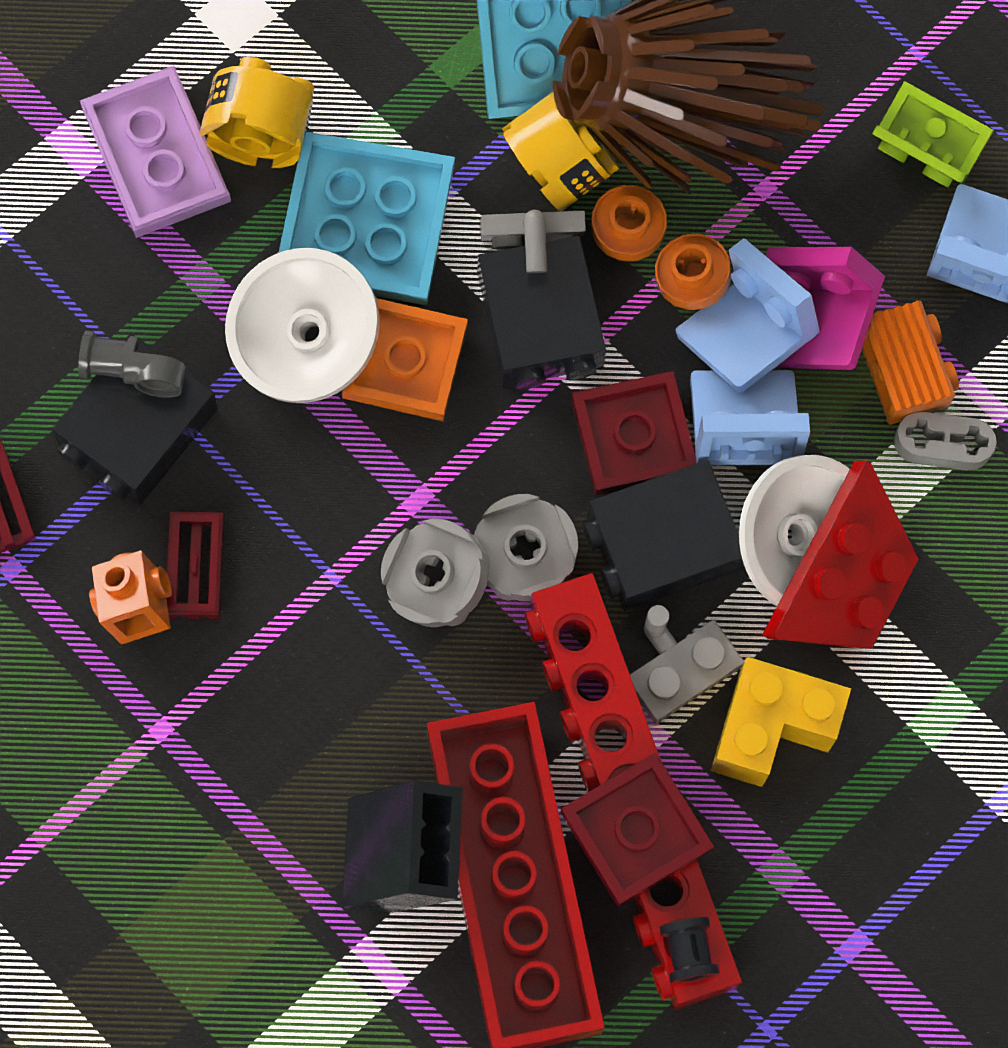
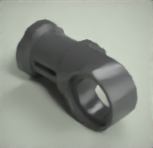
(119, 358)

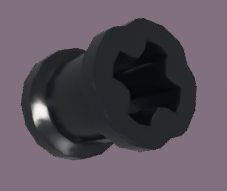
(689, 950)

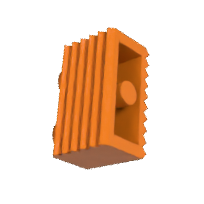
(908, 363)

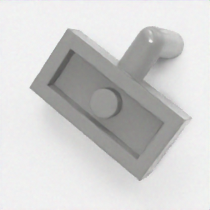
(535, 228)
(682, 668)

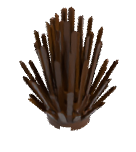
(662, 88)

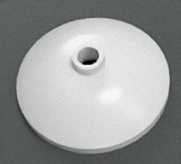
(277, 308)
(785, 497)

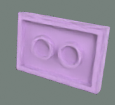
(155, 151)

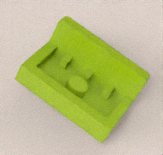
(933, 134)

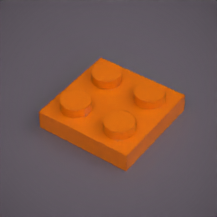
(411, 361)

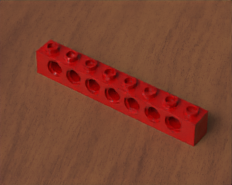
(581, 608)

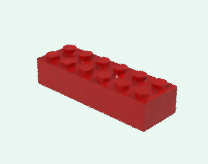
(516, 881)

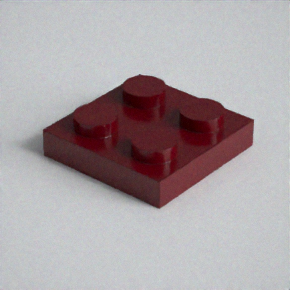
(633, 431)
(636, 829)

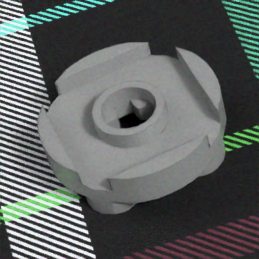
(539, 521)
(464, 577)

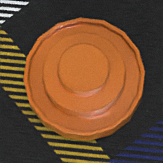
(628, 223)
(693, 271)

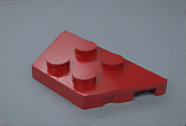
(848, 571)

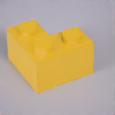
(771, 706)

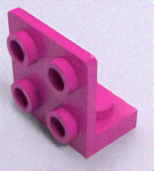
(843, 297)

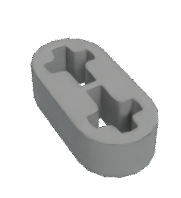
(946, 429)

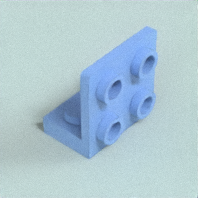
(974, 244)
(754, 322)
(747, 426)

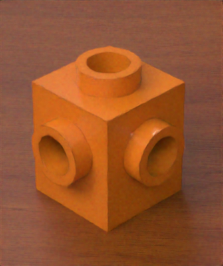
(131, 596)

